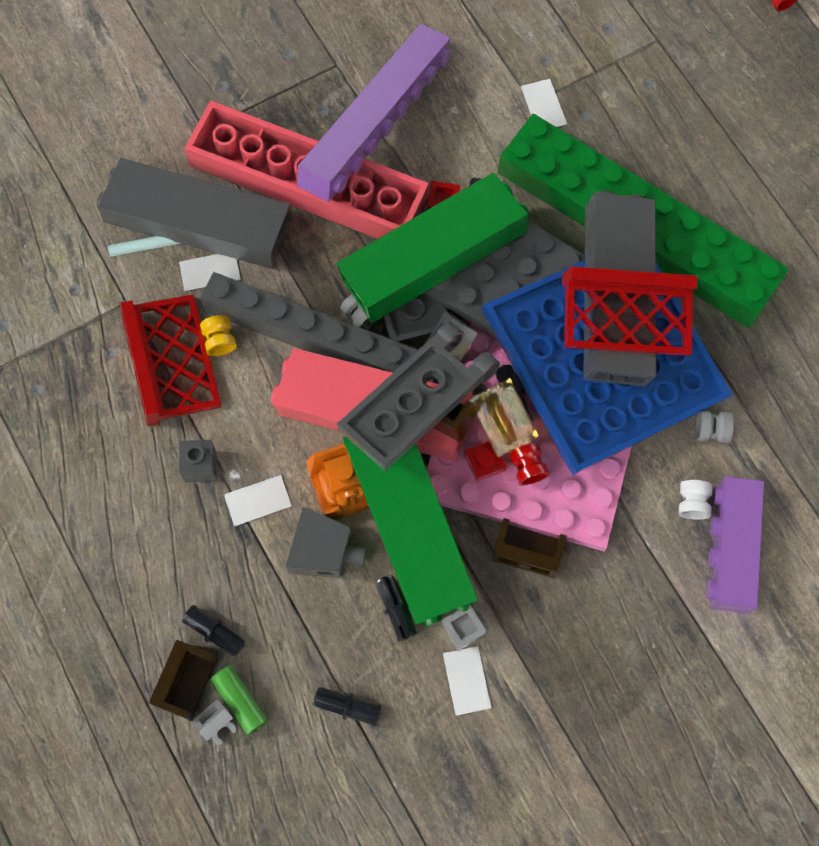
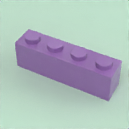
(736, 545)

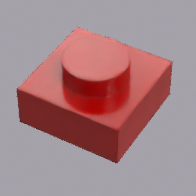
(441, 191)
(484, 461)

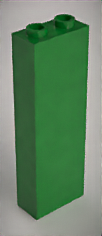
(433, 246)
(415, 534)

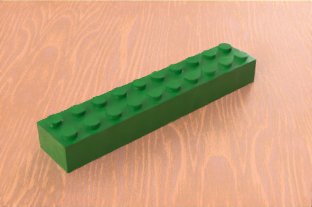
(568, 173)

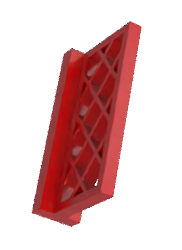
(630, 283)
(143, 365)

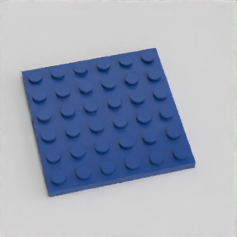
(594, 417)

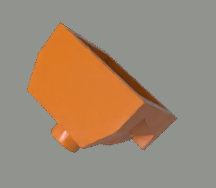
(336, 483)

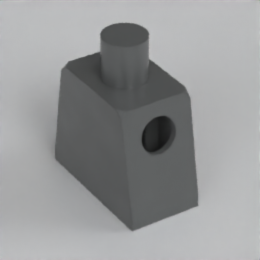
(322, 547)

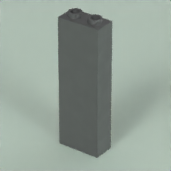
(195, 212)
(620, 238)

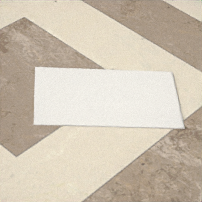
(543, 102)
(199, 270)
(257, 500)
(467, 680)

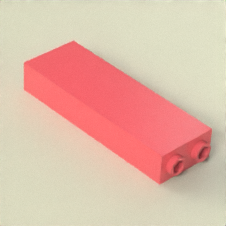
(327, 389)

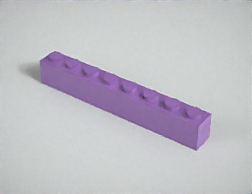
(373, 113)

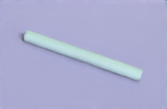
(139, 245)

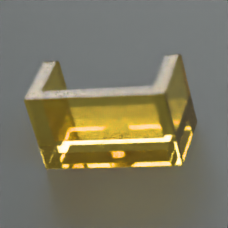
(504, 417)

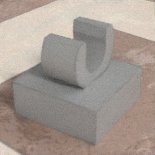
(463, 627)
(212, 720)

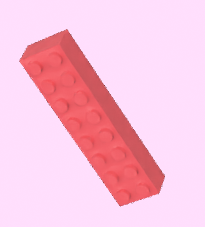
(267, 162)

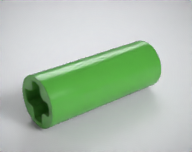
(239, 700)

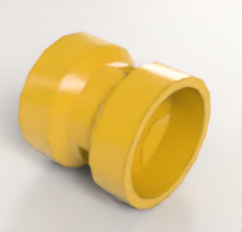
(218, 335)

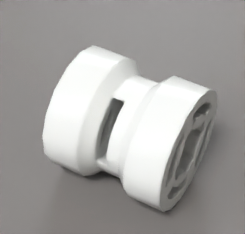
(696, 498)

